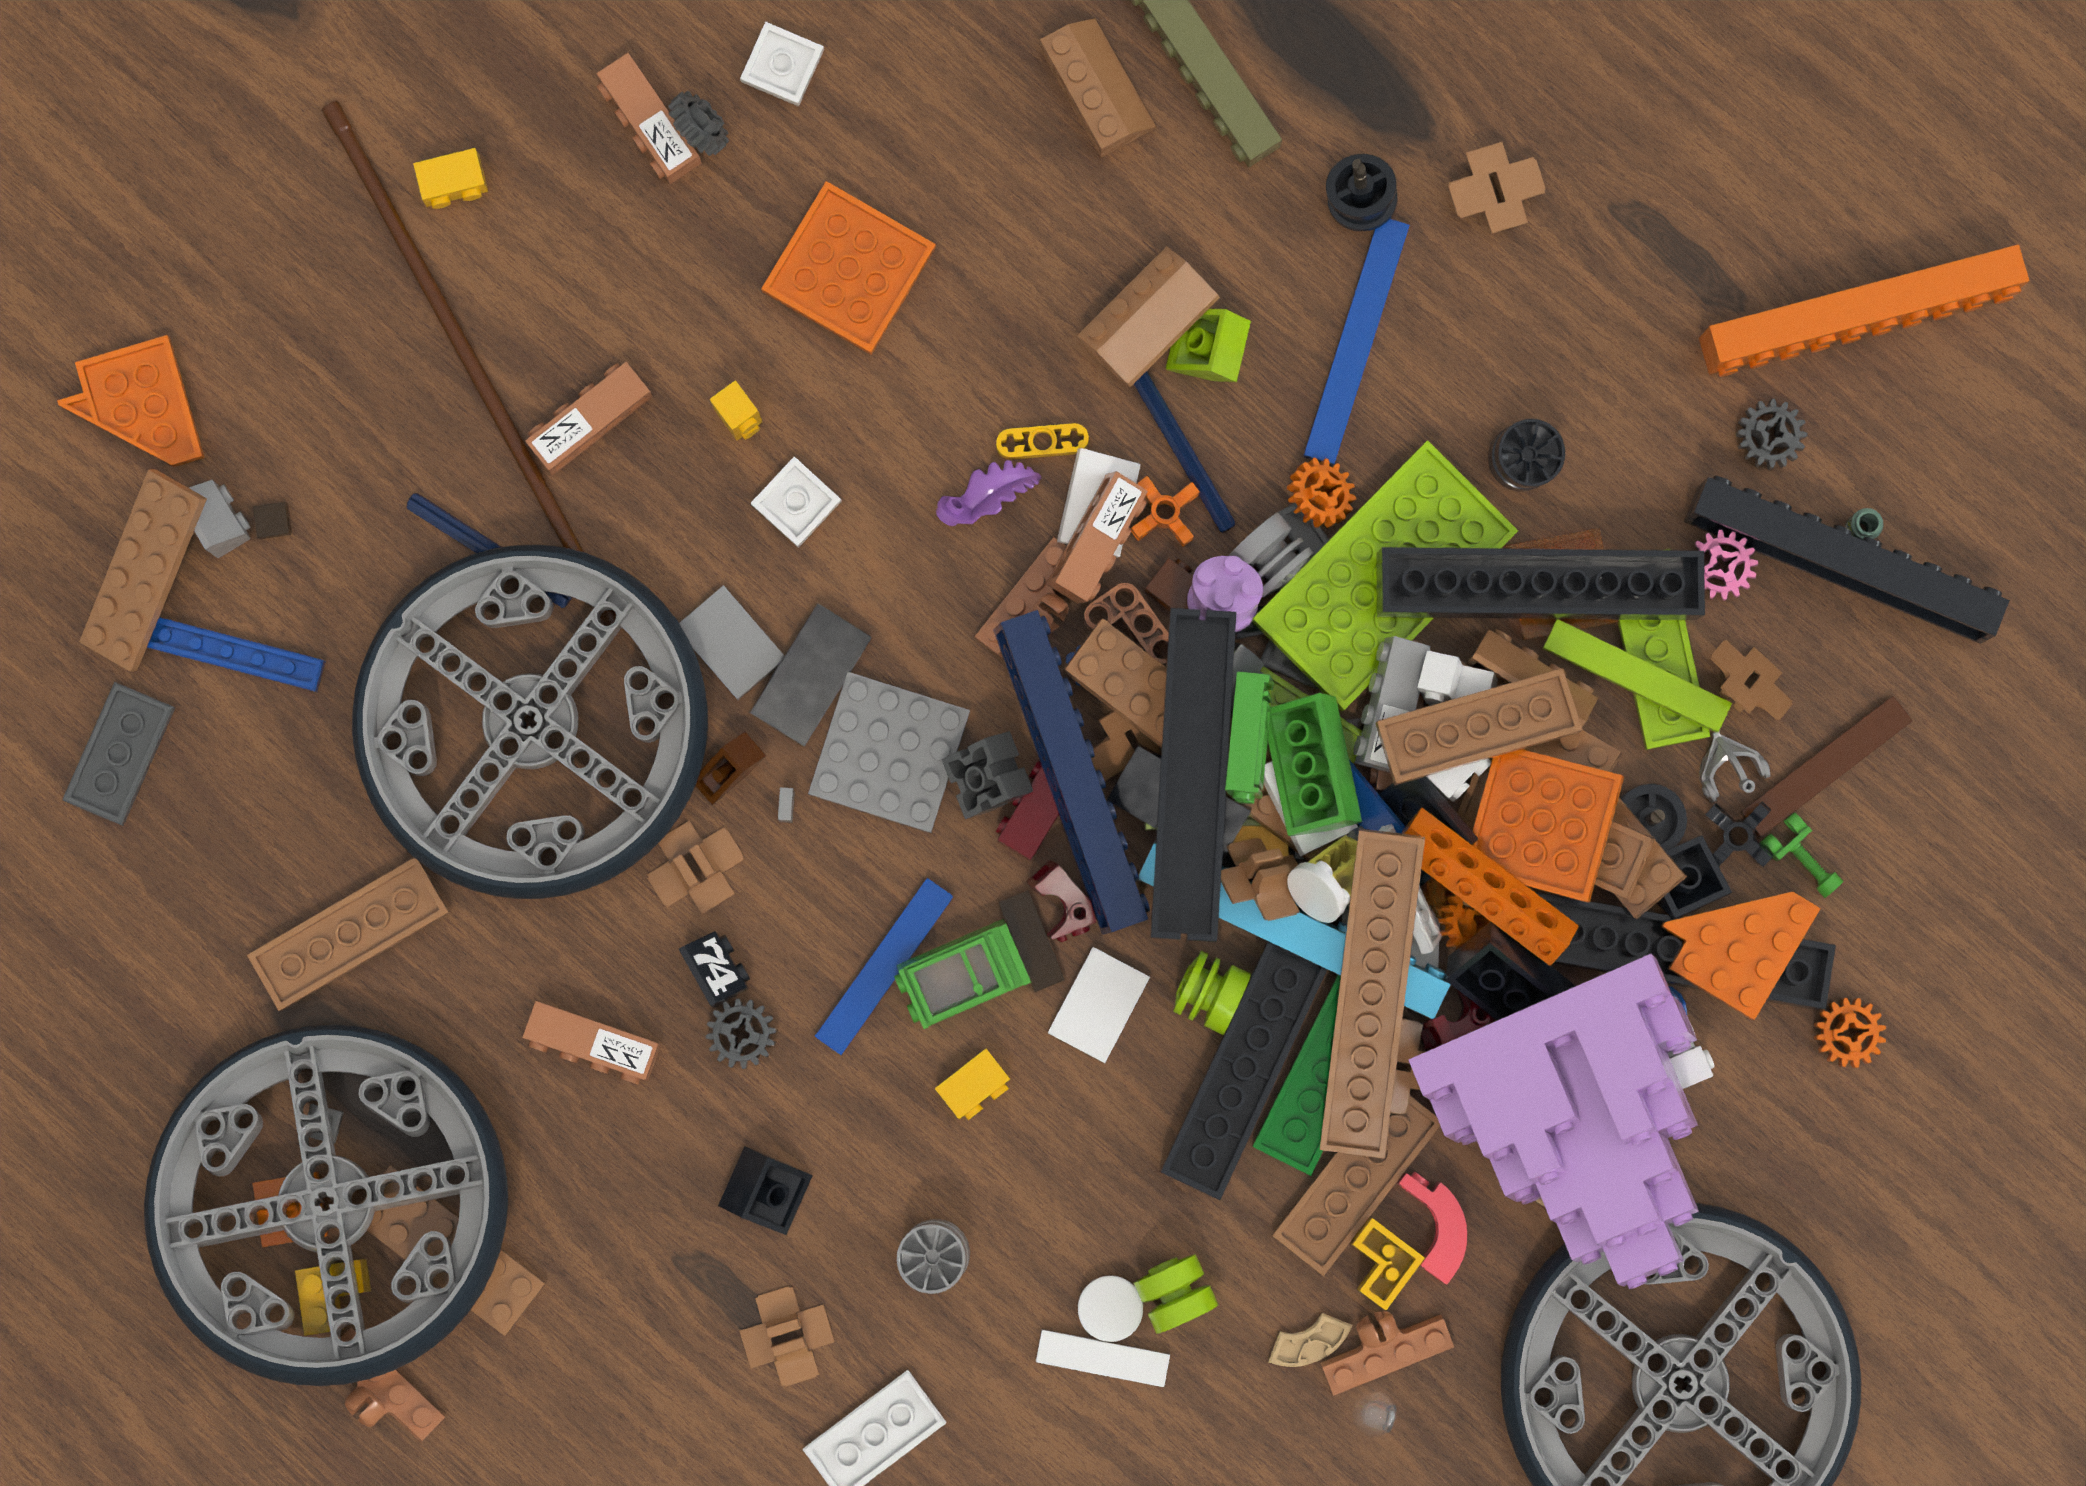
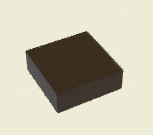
(271, 520)

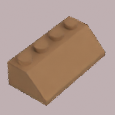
(1096, 85)
(1147, 316)
(1514, 664)

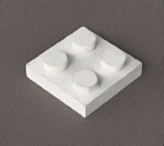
(782, 64)
(796, 502)

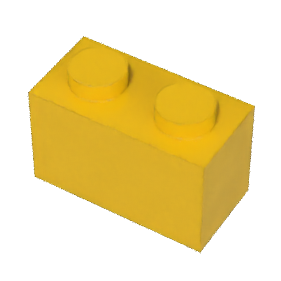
(451, 178)
(736, 411)
(973, 1084)

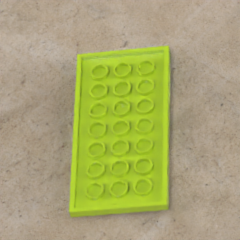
(1329, 608)

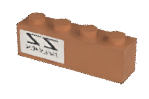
(648, 118)
(588, 418)
(1097, 538)
(591, 1041)

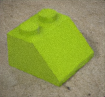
(1211, 347)

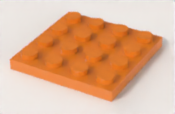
(848, 267)
(1547, 821)

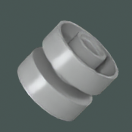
(933, 1256)

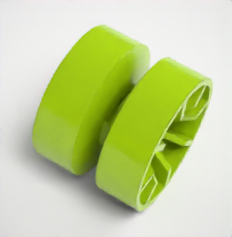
(1171, 1284)

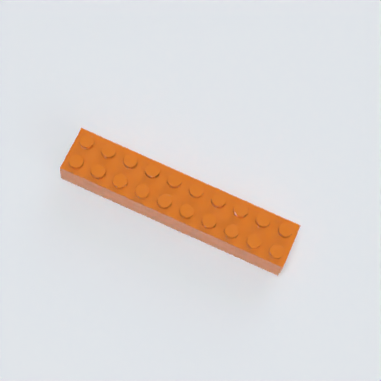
(1864, 310)

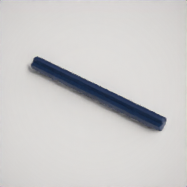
(1184, 452)
(462, 532)

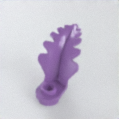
(986, 493)

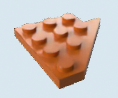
(139, 399)
(1741, 948)

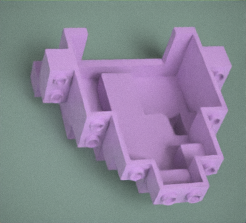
(1581, 1113)

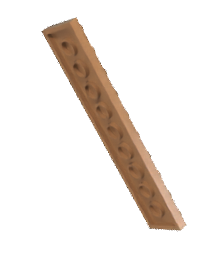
(1135, 689)
(1372, 992)

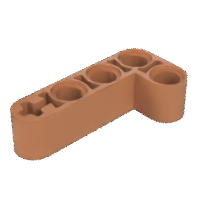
(1128, 615)

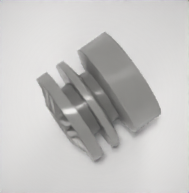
(1271, 554)

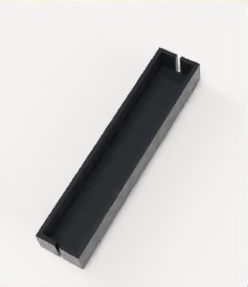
(1847, 560)
(1193, 775)

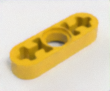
(1017, 434)

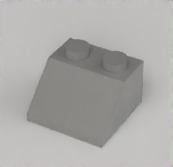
(218, 525)

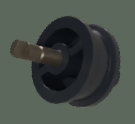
(1361, 192)
(1659, 812)

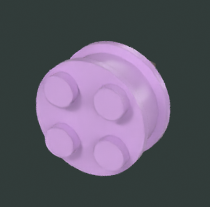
(1226, 585)

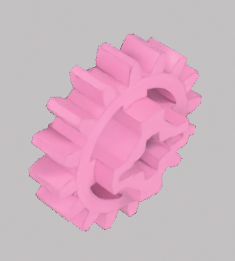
(1729, 577)

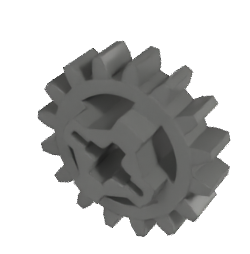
(698, 123)
(1759, 430)
(727, 1029)

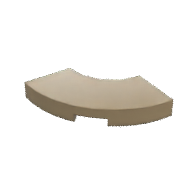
(1311, 1344)

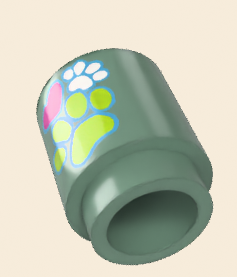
(1870, 519)

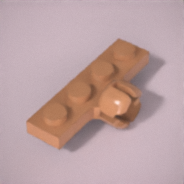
(1029, 595)
(1385, 1350)
(392, 1396)

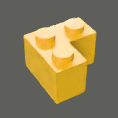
(1393, 1262)
(312, 1295)

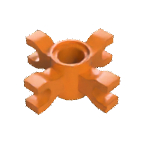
(1177, 502)

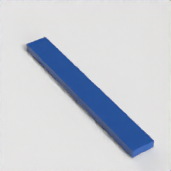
(1356, 341)

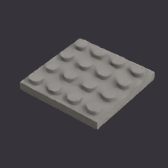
(888, 752)

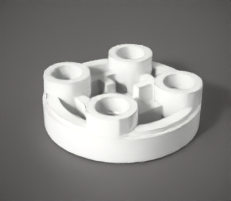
(1317, 891)
(1110, 1308)

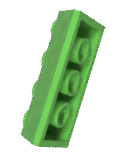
(1312, 766)

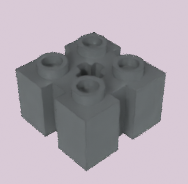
(987, 775)

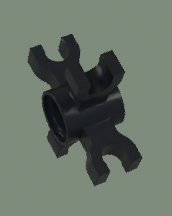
(1727, 823)

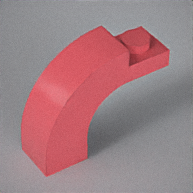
(1450, 1236)

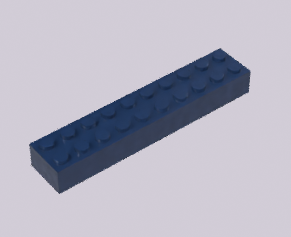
(1070, 772)

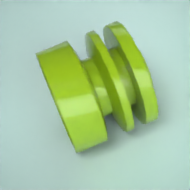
(1211, 992)

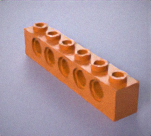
(1491, 889)

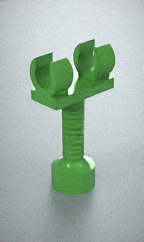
(1826, 882)

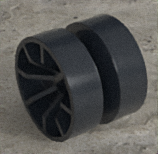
(1526, 455)

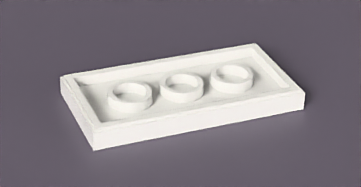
(875, 1434)

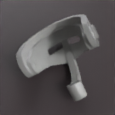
(1721, 751)

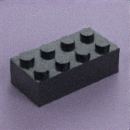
(1502, 973)

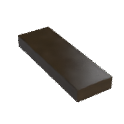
(1031, 941)

